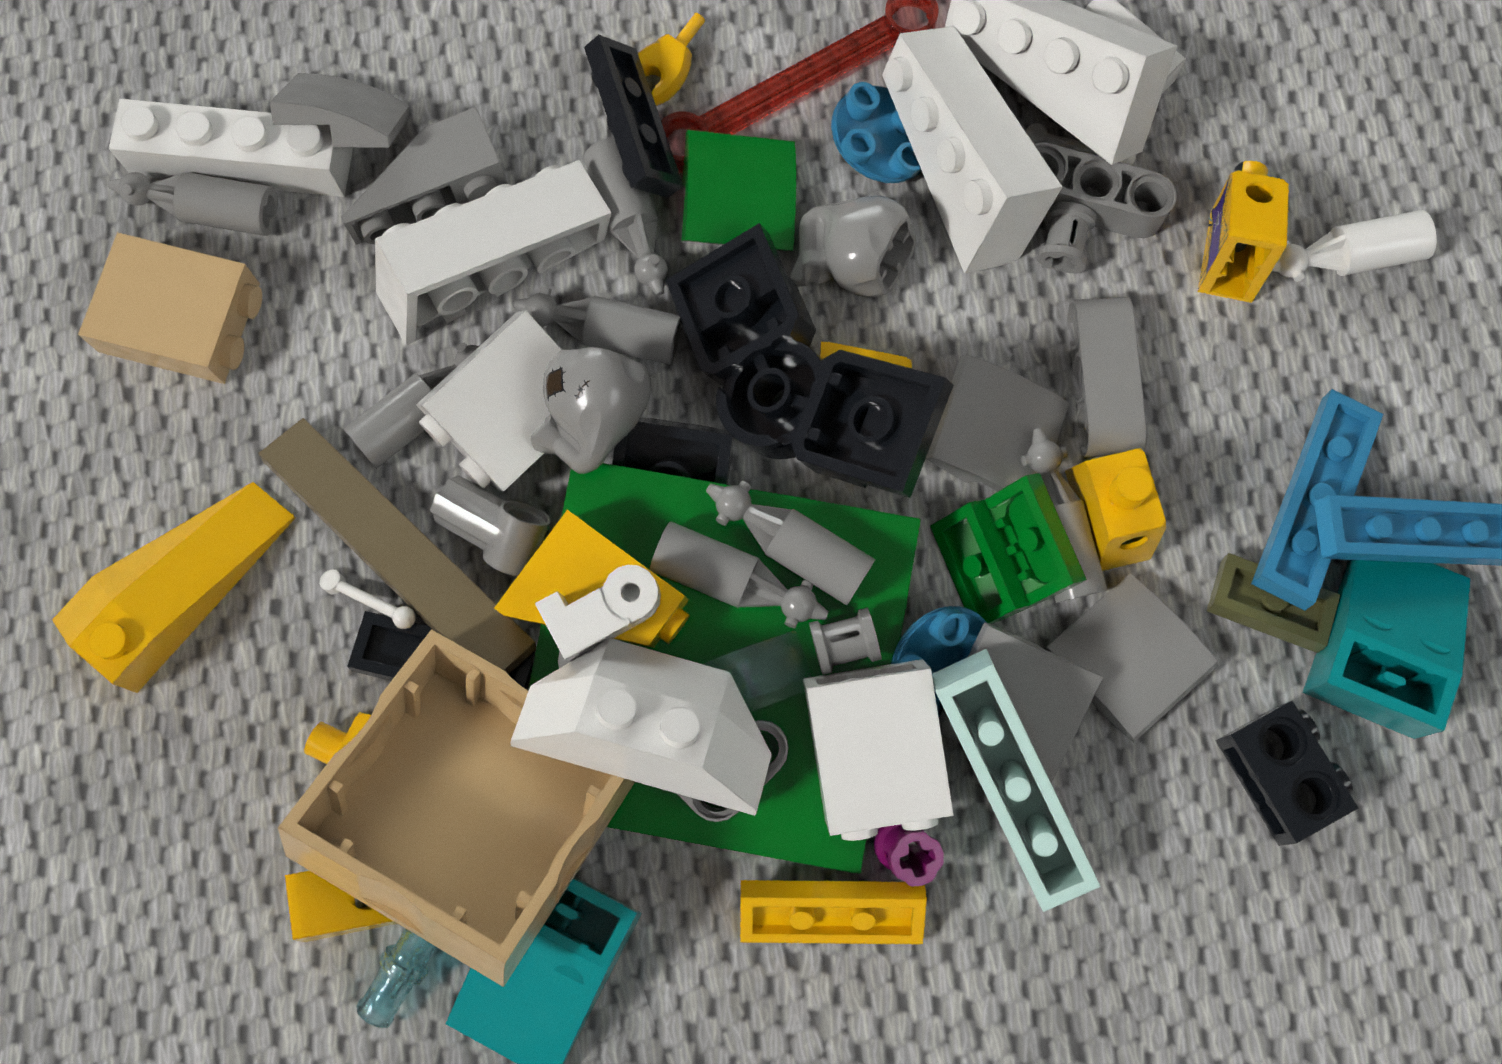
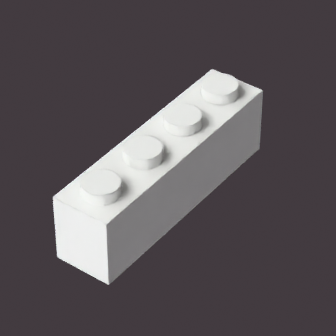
(228, 144)

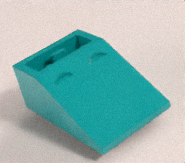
(1395, 645)
(554, 983)

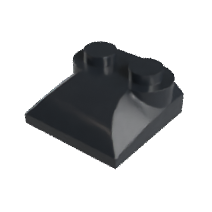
(677, 450)

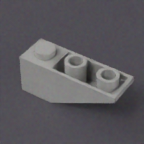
(439, 167)

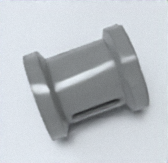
(1067, 237)
(845, 641)

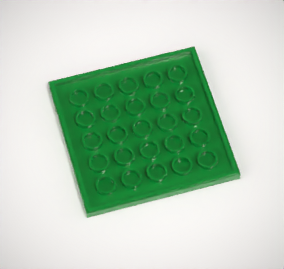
(632, 512)

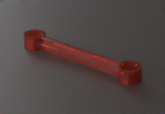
(801, 77)

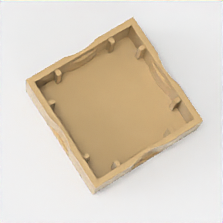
(448, 819)

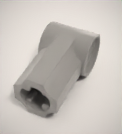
(503, 529)

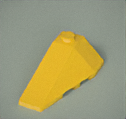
(155, 597)

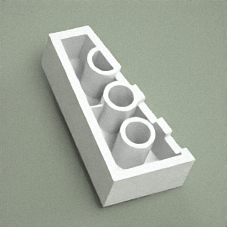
(1071, 65)
(969, 148)
(486, 245)

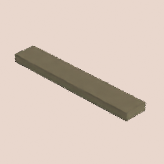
(394, 547)

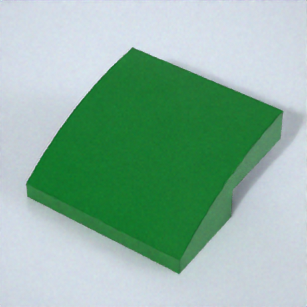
(736, 185)
(1008, 550)

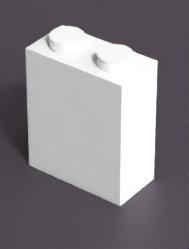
(494, 403)
(878, 749)

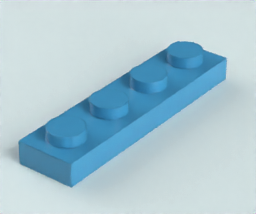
(1327, 466)
(1409, 530)

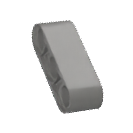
(1119, 186)
(1109, 375)

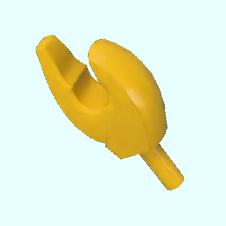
(670, 60)

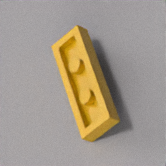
(832, 912)

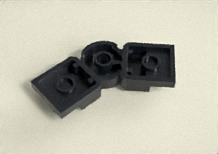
(837, 413)

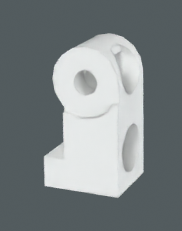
(622, 603)

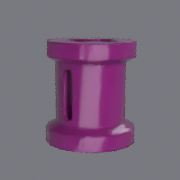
(924, 858)

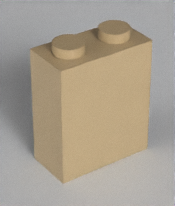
(171, 308)

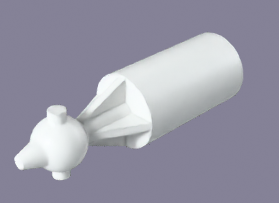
(1364, 246)

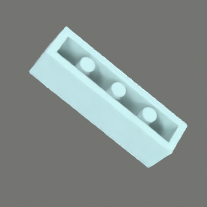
(1014, 780)

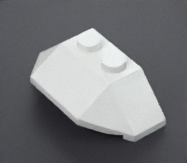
(650, 724)

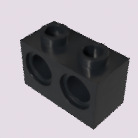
(1274, 782)

